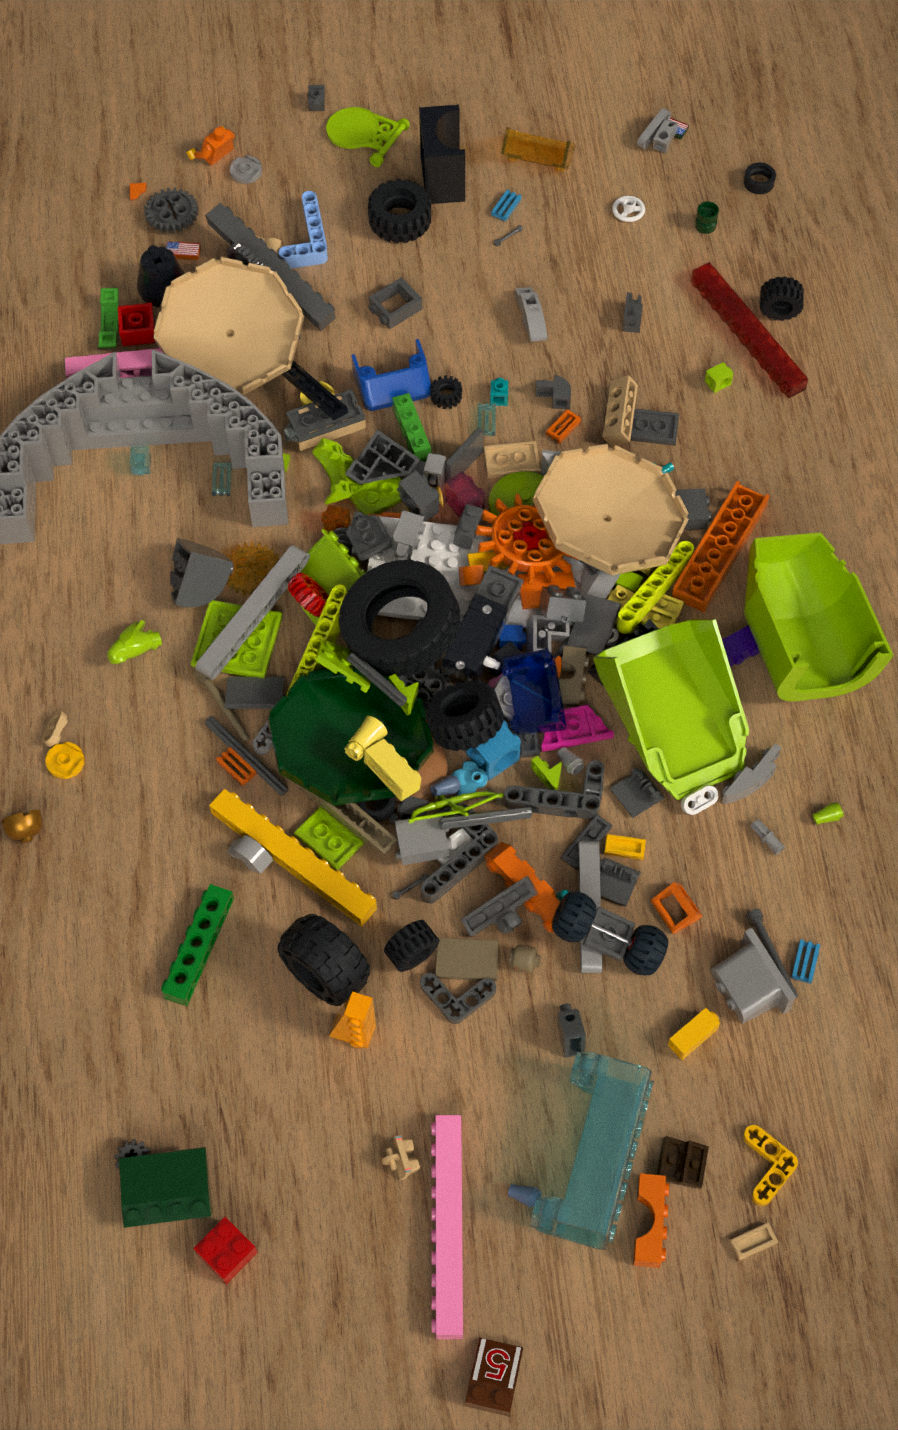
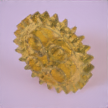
(250, 567)

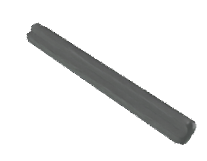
(485, 818)

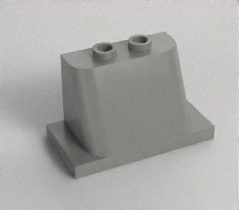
(752, 980)

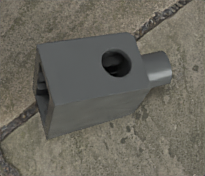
(571, 1030)

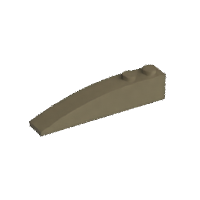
(358, 822)

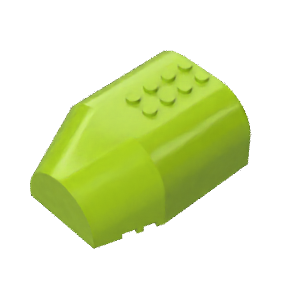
(811, 619)

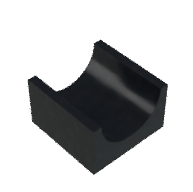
(441, 154)

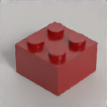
(136, 324)
(225, 1250)

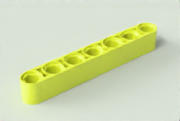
(654, 588)
(326, 621)

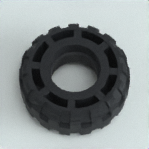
(323, 959)

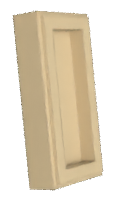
(753, 1241)

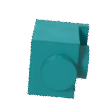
(499, 388)

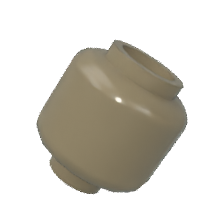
(524, 958)

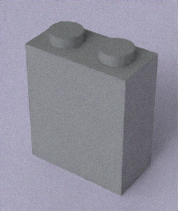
(422, 840)

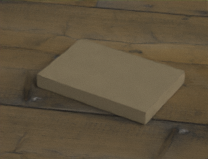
(467, 959)

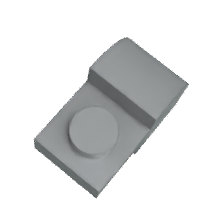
(251, 854)

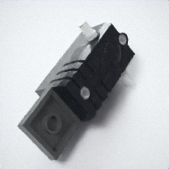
(482, 626)

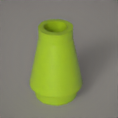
(828, 814)

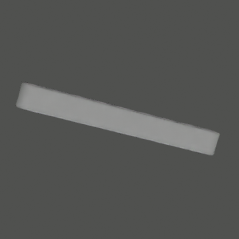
(251, 612)

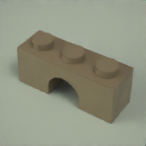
(573, 662)

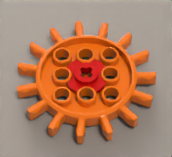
(526, 536)

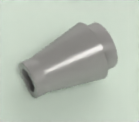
(571, 762)

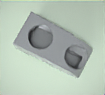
(665, 135)

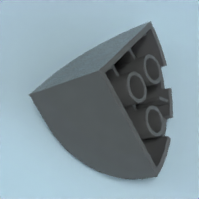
(198, 573)

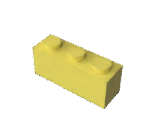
(392, 769)

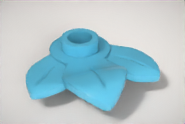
(467, 777)

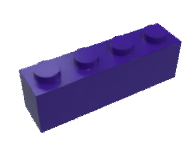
(740, 646)

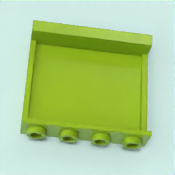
(331, 566)

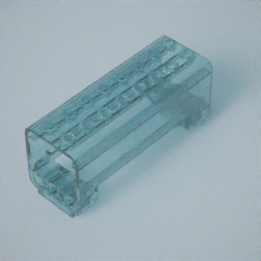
(602, 1154)

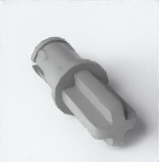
(767, 836)

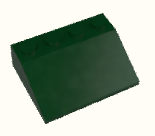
(165, 1187)

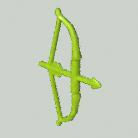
(452, 803)

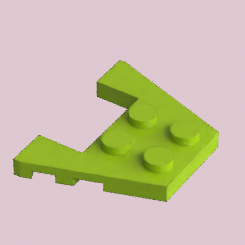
(335, 659)

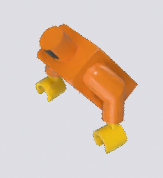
(214, 146)

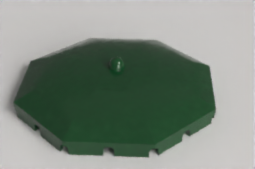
(321, 718)

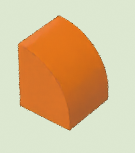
(471, 575)

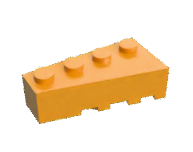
(355, 1021)

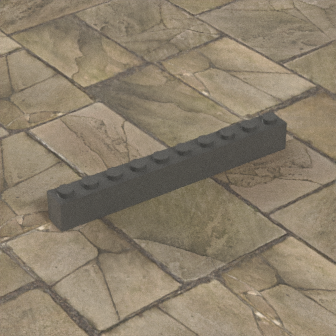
(234, 231)

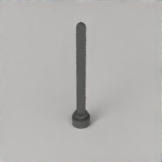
(755, 918)

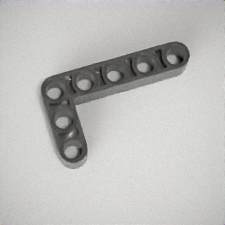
(462, 857)

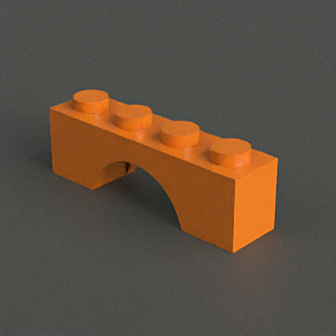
(652, 1193)

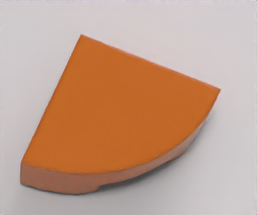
(137, 189)

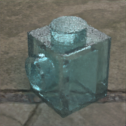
(140, 460)

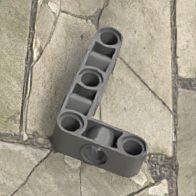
(567, 803)

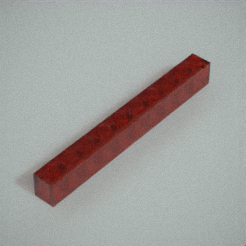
(749, 330)

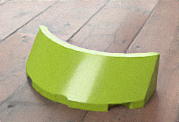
(336, 465)

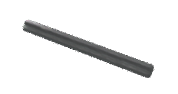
(269, 777)

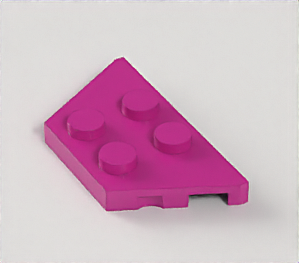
(582, 728)

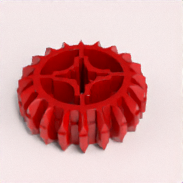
(308, 593)

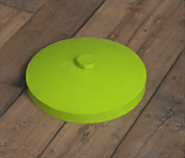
(520, 483)

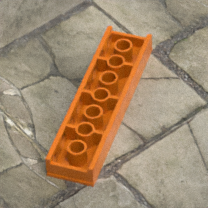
(720, 547)

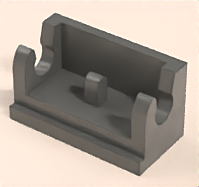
(632, 314)

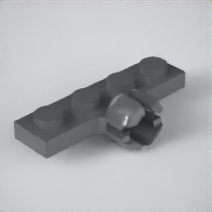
(501, 909)

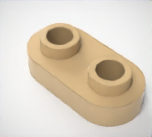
(54, 728)

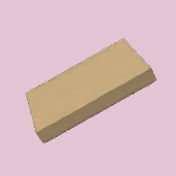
(511, 458)

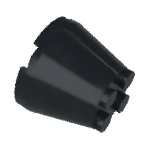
(155, 273)

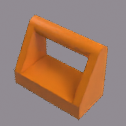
(684, 900)

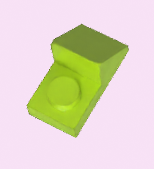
(410, 692)
(548, 776)

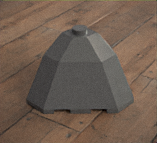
(382, 460)

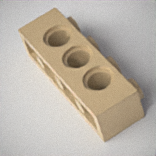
(620, 411)

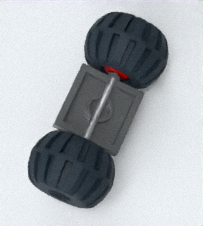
(610, 933)

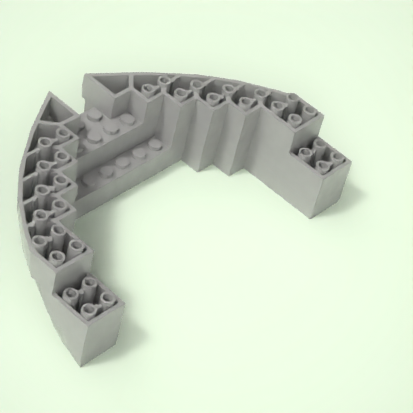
(110, 411)

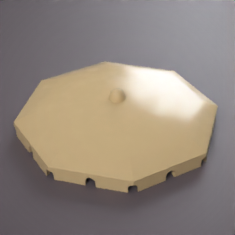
(230, 322)
(610, 509)

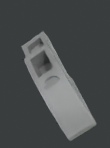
(532, 313)
(752, 779)

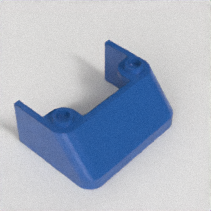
(379, 389)

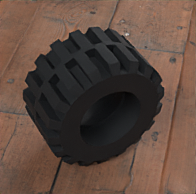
(781, 298)
(411, 945)

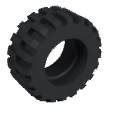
(399, 195)
(464, 715)

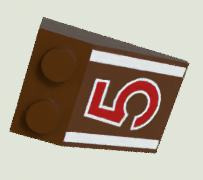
(494, 1377)

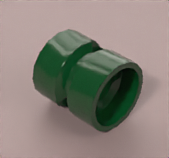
(706, 217)

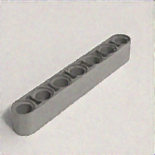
(589, 884)

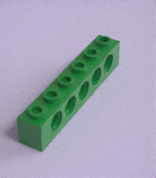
(182, 992)

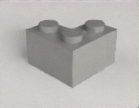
(433, 470)
(543, 631)

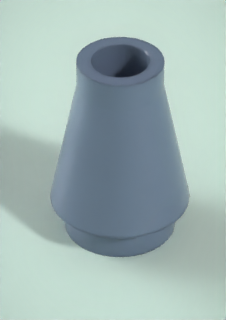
(447, 786)
(524, 1194)

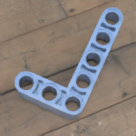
(316, 250)

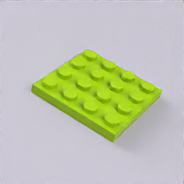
(254, 654)

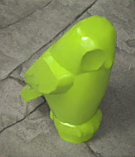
(133, 643)

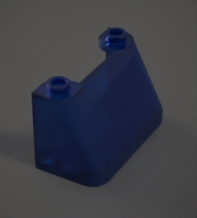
(535, 692)

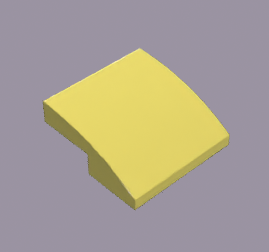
(665, 611)

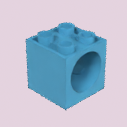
(497, 753)

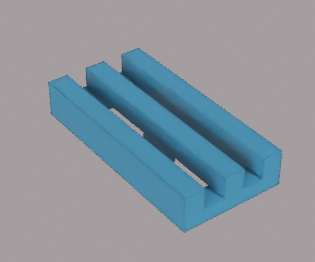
(517, 199)
(809, 946)

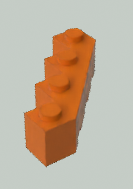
(505, 862)

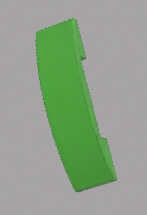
(109, 318)

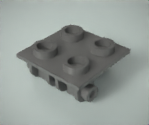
(637, 792)
(617, 881)

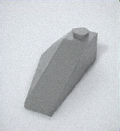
(597, 584)

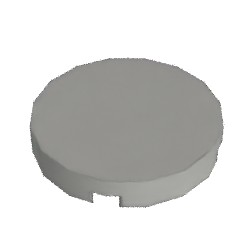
(245, 169)

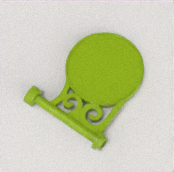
(360, 128)

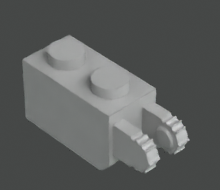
(406, 534)

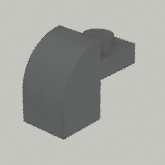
(558, 389)

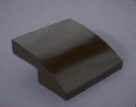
(683, 1162)

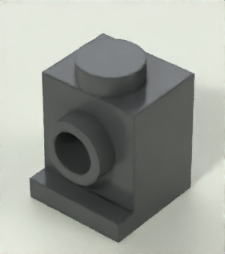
(316, 97)

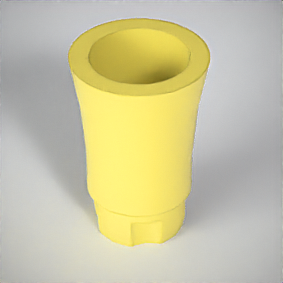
(367, 735)

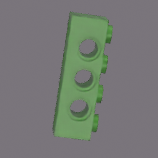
(411, 426)

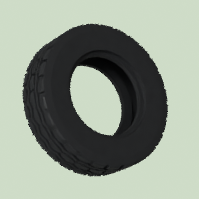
(384, 585)

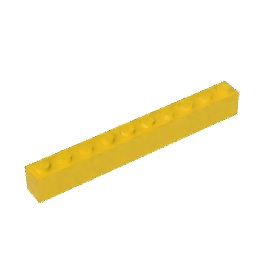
(294, 858)

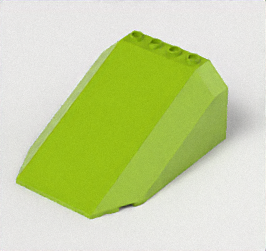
(678, 704)

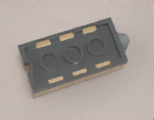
(310, 424)

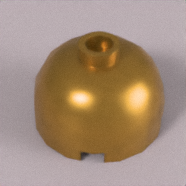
(23, 825)

